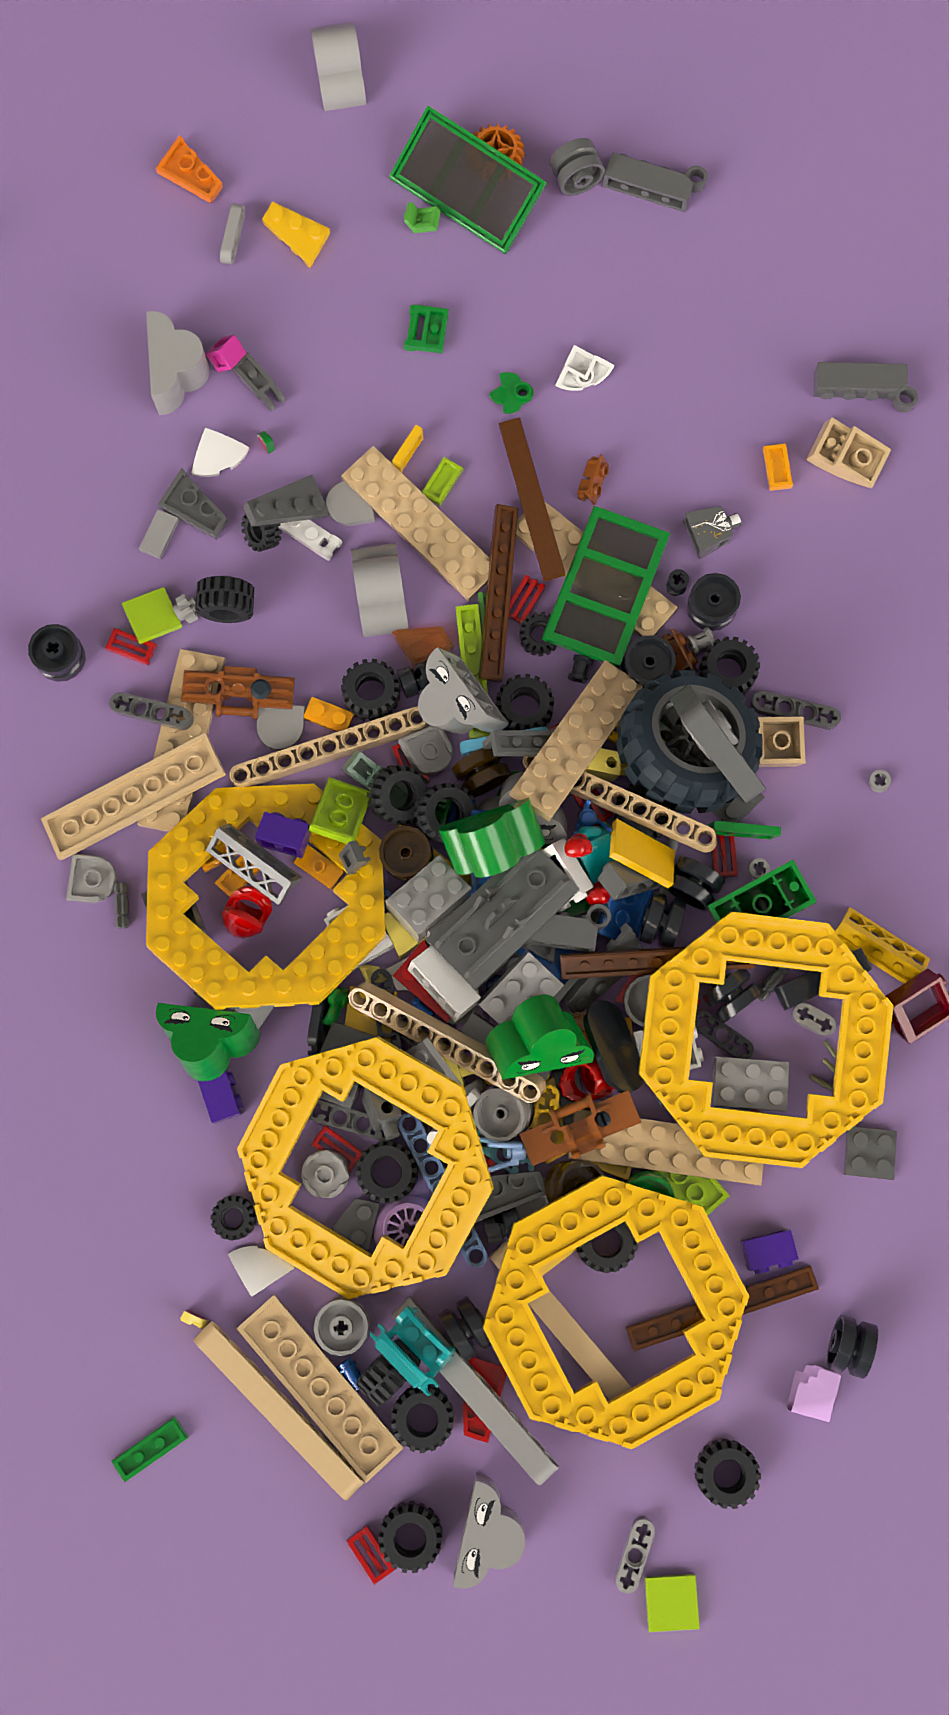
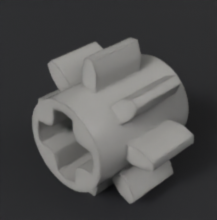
(185, 608)

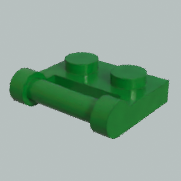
(433, 331)

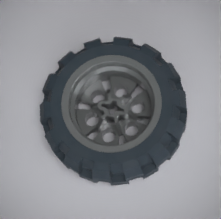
(659, 766)

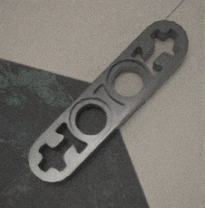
(796, 706)
(150, 713)
(350, 1124)

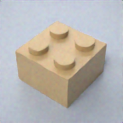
(782, 741)

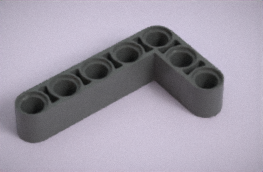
(716, 743)

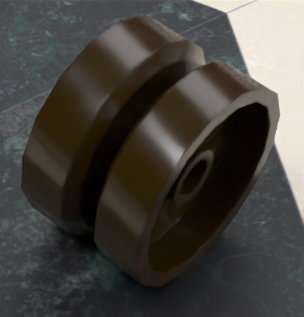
(481, 772)
(396, 844)
(568, 1176)

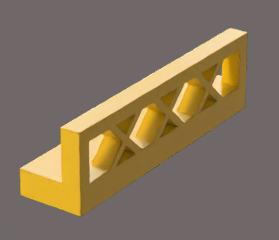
(880, 949)

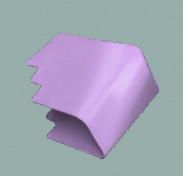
(814, 1392)

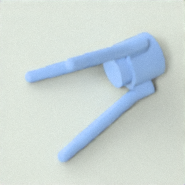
(512, 1150)

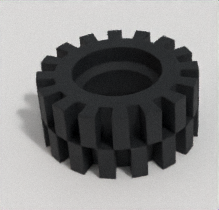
(261, 537)
(525, 634)
(220, 1225)

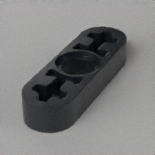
(723, 1045)

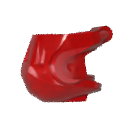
(244, 920)
(591, 1078)

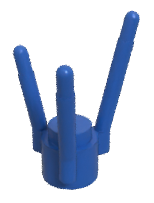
(588, 817)

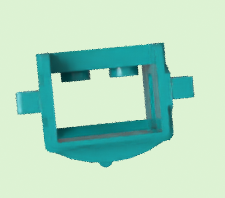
(421, 1342)

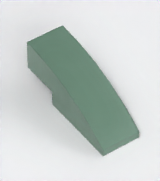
(362, 770)

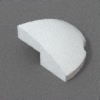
(582, 370)
(217, 453)
(258, 1267)

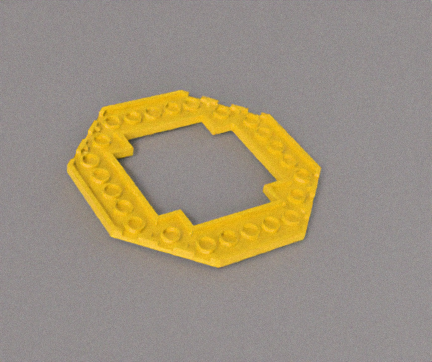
(210, 968)
(860, 1049)
(414, 1089)
(667, 1395)

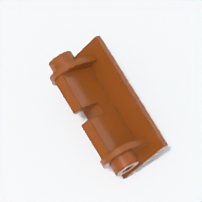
(596, 470)
(685, 659)

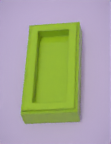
(442, 481)

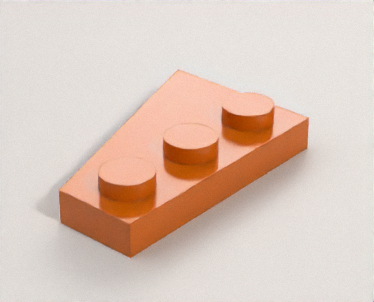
(189, 172)

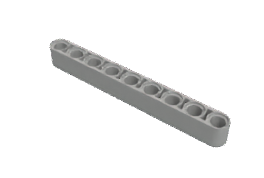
(490, 1407)

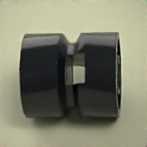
(413, 679)
(500, 1225)

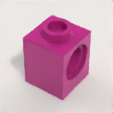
(226, 353)

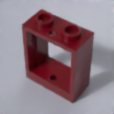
(929, 1019)

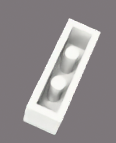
(444, 983)

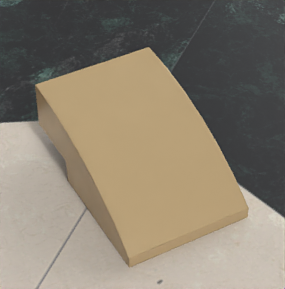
(848, 453)

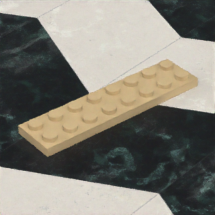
(419, 522)
(656, 608)
(171, 738)
(576, 740)
(133, 796)
(667, 1149)
(320, 1388)

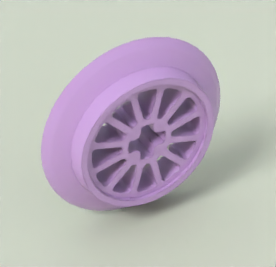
(392, 1209)

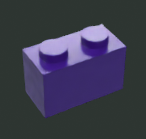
(283, 834)
(221, 1097)
(769, 1250)

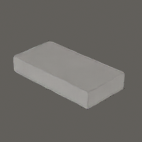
(159, 534)

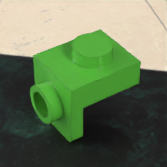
(421, 219)

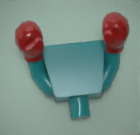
(592, 851)

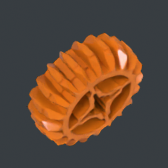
(503, 140)

